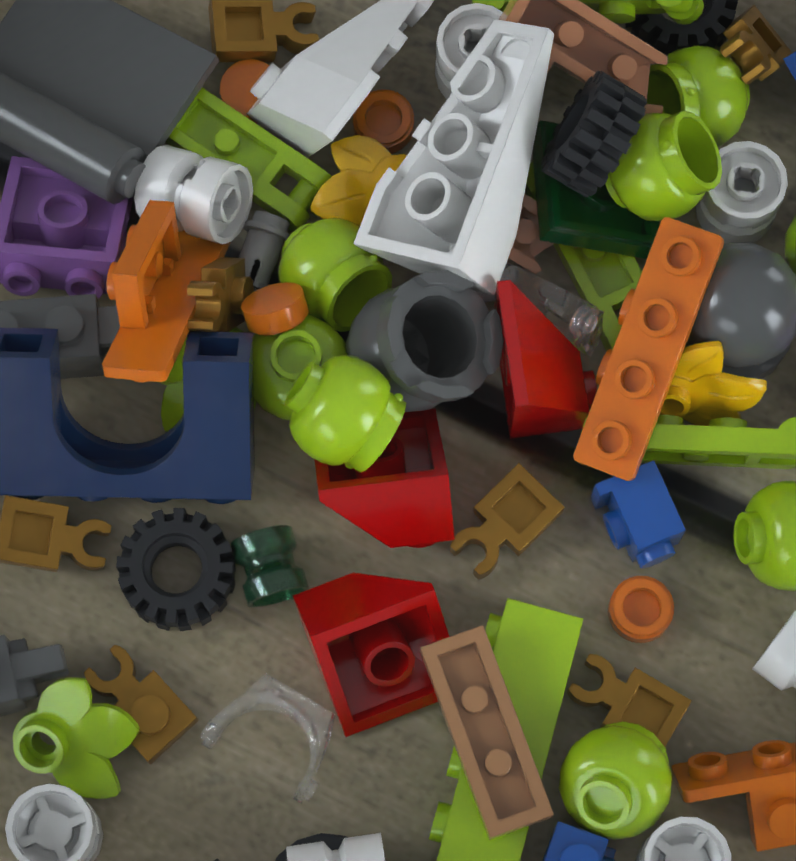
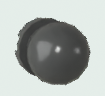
(748, 310)
(429, 338)

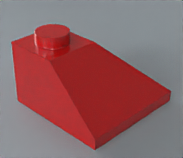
(539, 370)
(403, 493)
(369, 644)

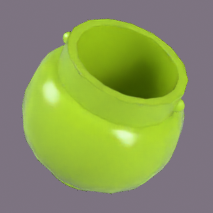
(704, 84)
(666, 167)
(332, 270)
(283, 356)
(343, 412)
(768, 535)
(616, 780)

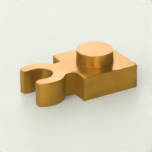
(254, 30)
(754, 46)
(220, 295)
(511, 515)
(37, 534)
(637, 701)
(150, 703)

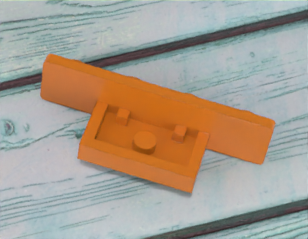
(152, 294)
(648, 348)
(765, 777)

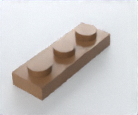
(486, 732)

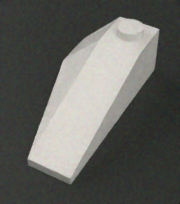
(328, 81)
(466, 177)

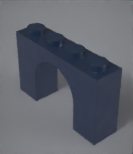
(199, 458)

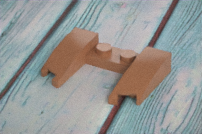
(580, 47)

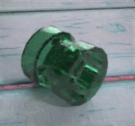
(269, 565)

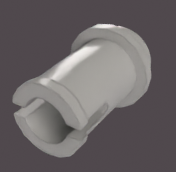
(263, 245)

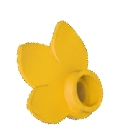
(361, 166)
(704, 391)

